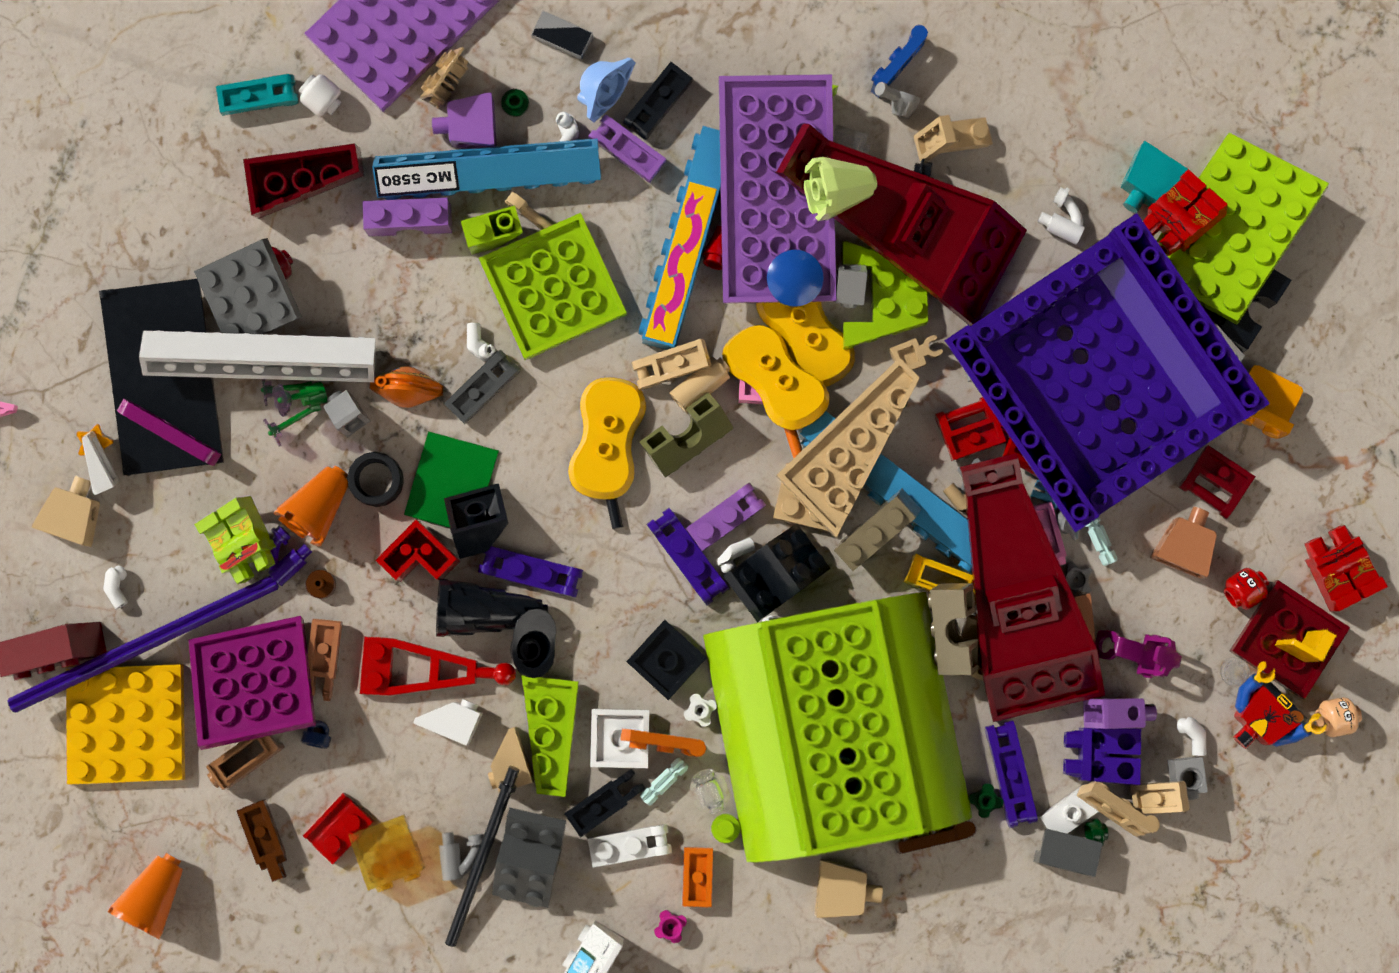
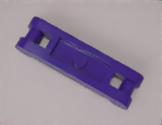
(687, 556)
(531, 571)
(1011, 774)

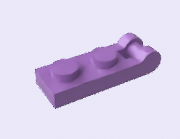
(628, 149)
(724, 517)

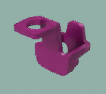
(1150, 655)

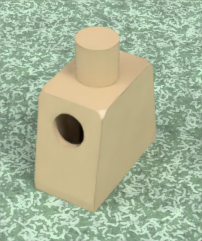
(70, 513)
(843, 890)

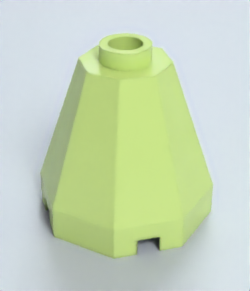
(836, 186)

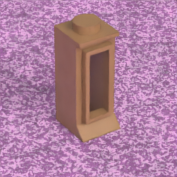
(220, 779)

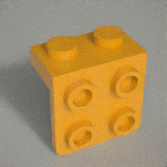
(1283, 399)

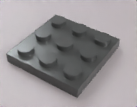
(248, 291)

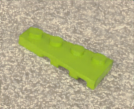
(551, 720)

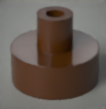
(327, 585)

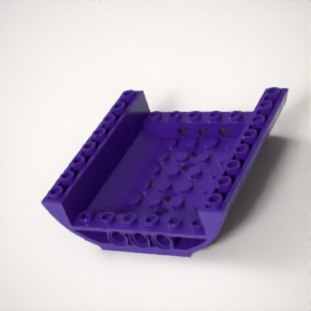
(1143, 345)

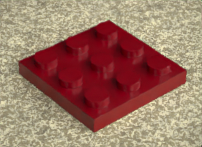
(1284, 617)

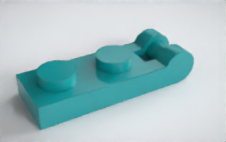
(256, 94)

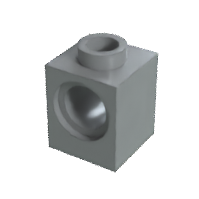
(851, 285)
(1195, 765)

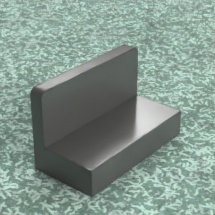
(1069, 852)

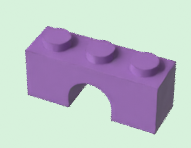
(390, 216)

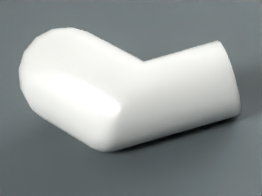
(567, 126)
(476, 345)
(733, 551)
(111, 586)

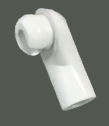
(1196, 733)

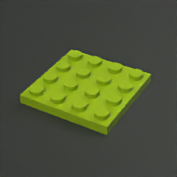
(552, 286)

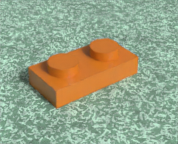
(697, 877)

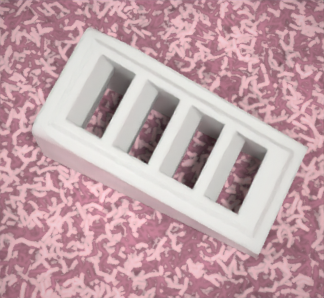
(99, 467)

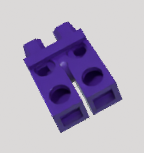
(1095, 753)

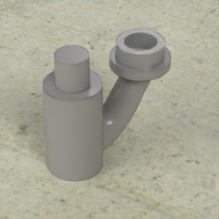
(450, 858)

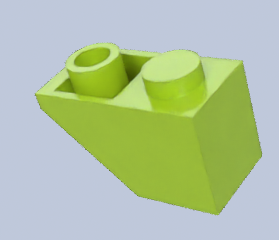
(491, 229)

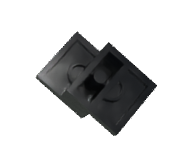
(776, 572)

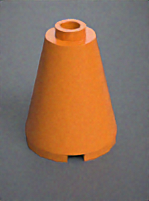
(315, 505)
(150, 896)

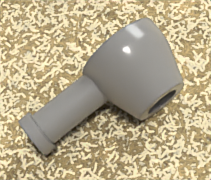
(902, 103)

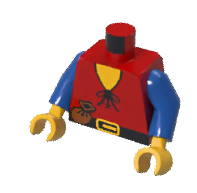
(1269, 714)

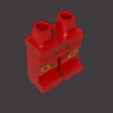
(1185, 213)
(1343, 570)

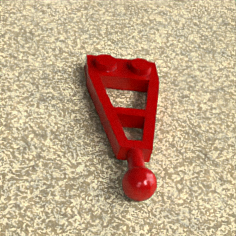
(378, 664)

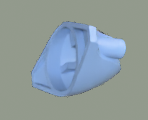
(603, 85)

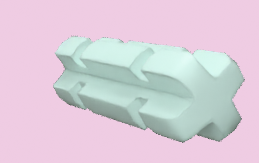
(1101, 542)
(664, 781)

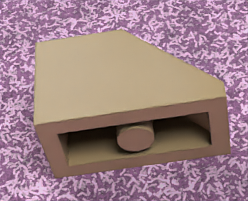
(510, 754)

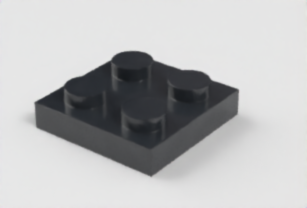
(666, 659)

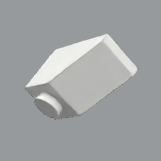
(453, 721)

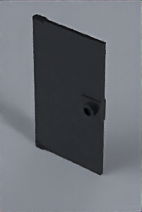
(181, 401)

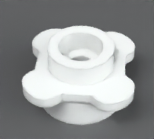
(707, 706)

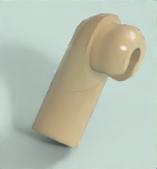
(956, 497)

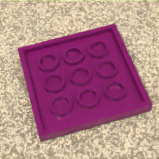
(251, 683)

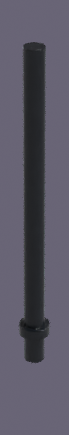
(506, 788)

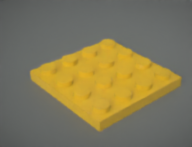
(127, 726)

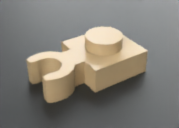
(913, 353)

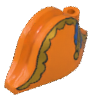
(406, 387)

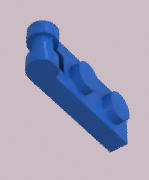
(901, 57)

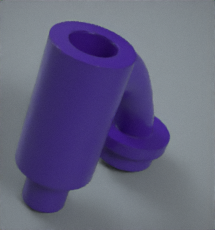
(291, 563)

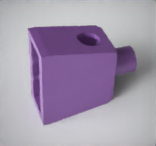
(469, 122)
(1118, 713)

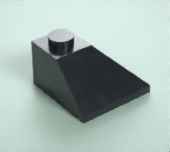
(476, 519)

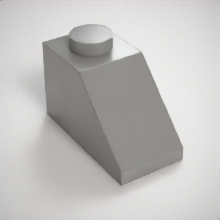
(345, 413)

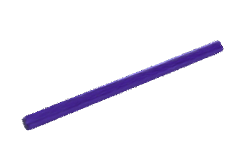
(142, 644)

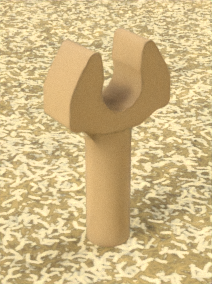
(523, 208)

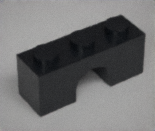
(1246, 330)

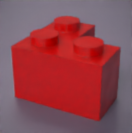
(415, 547)

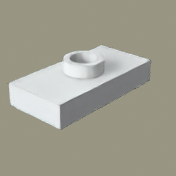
(1067, 813)

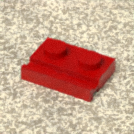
(332, 829)

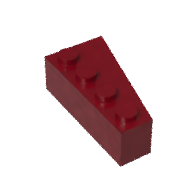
(296, 176)

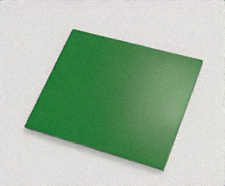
(447, 470)

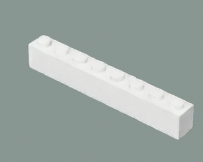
(258, 356)

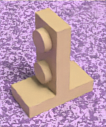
(951, 136)

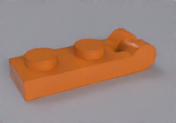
(664, 742)

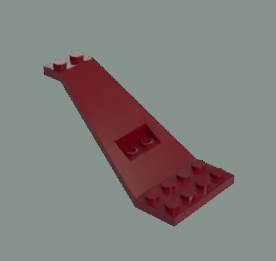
(956, 245)
(1037, 653)

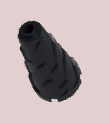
(474, 609)

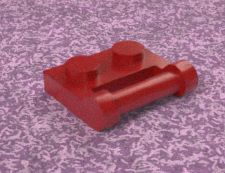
(972, 437)

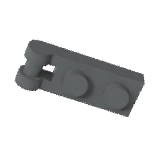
(481, 387)

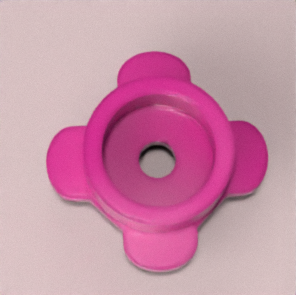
(670, 934)

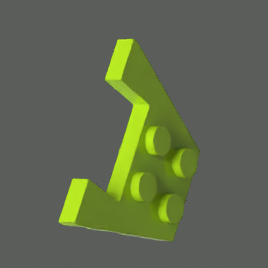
(896, 299)

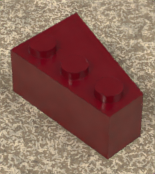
(51, 648)

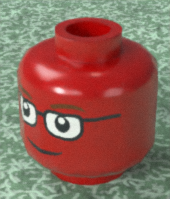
(1246, 588)

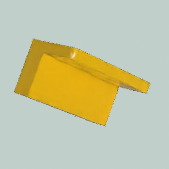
(1313, 647)

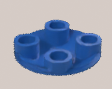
(795, 278)

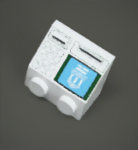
(596, 951)

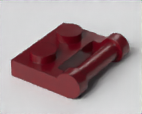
(1222, 474)

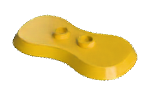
(810, 339)
(787, 391)
(604, 460)

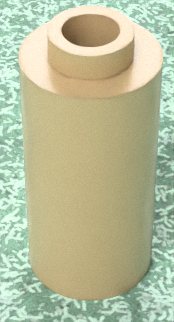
(701, 383)

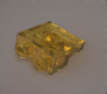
(387, 853)

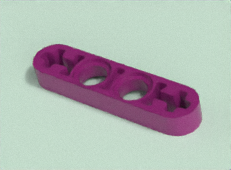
(169, 432)

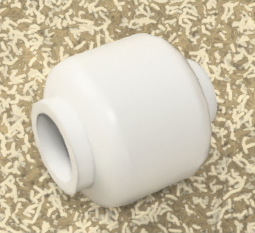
(320, 95)

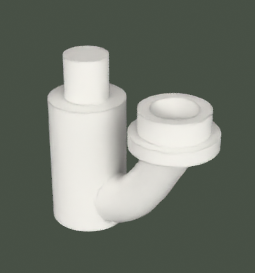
(1060, 226)

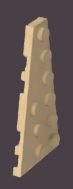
(839, 460)

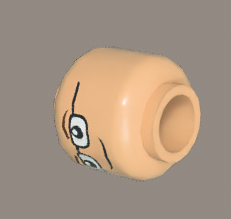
(1340, 715)

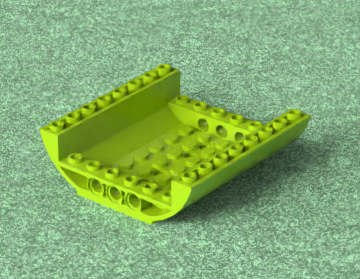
(788, 738)

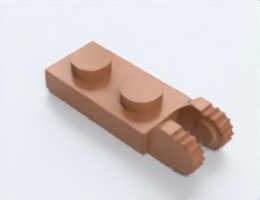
(324, 654)

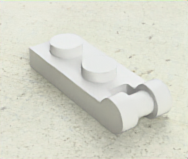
(628, 845)

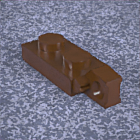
(263, 838)

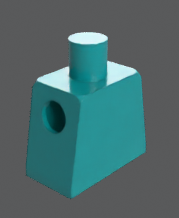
(1149, 176)

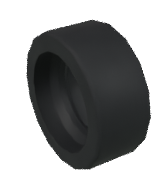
(363, 461)

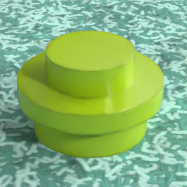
(725, 828)

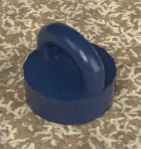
(315, 739)

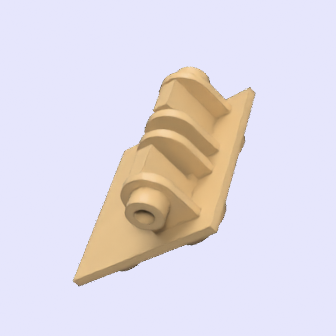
(448, 63)

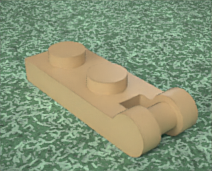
(672, 363)
(1117, 809)

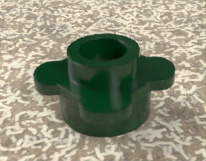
(986, 792)

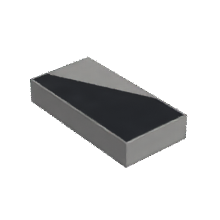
(562, 35)

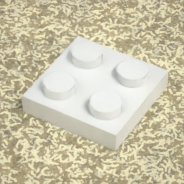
(606, 746)

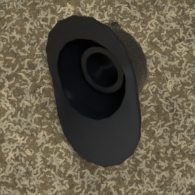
(533, 643)

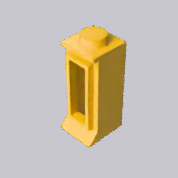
(918, 565)

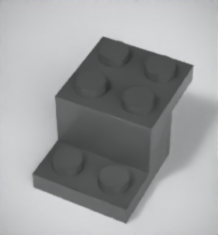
(528, 857)

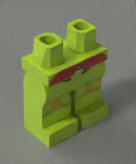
(238, 538)

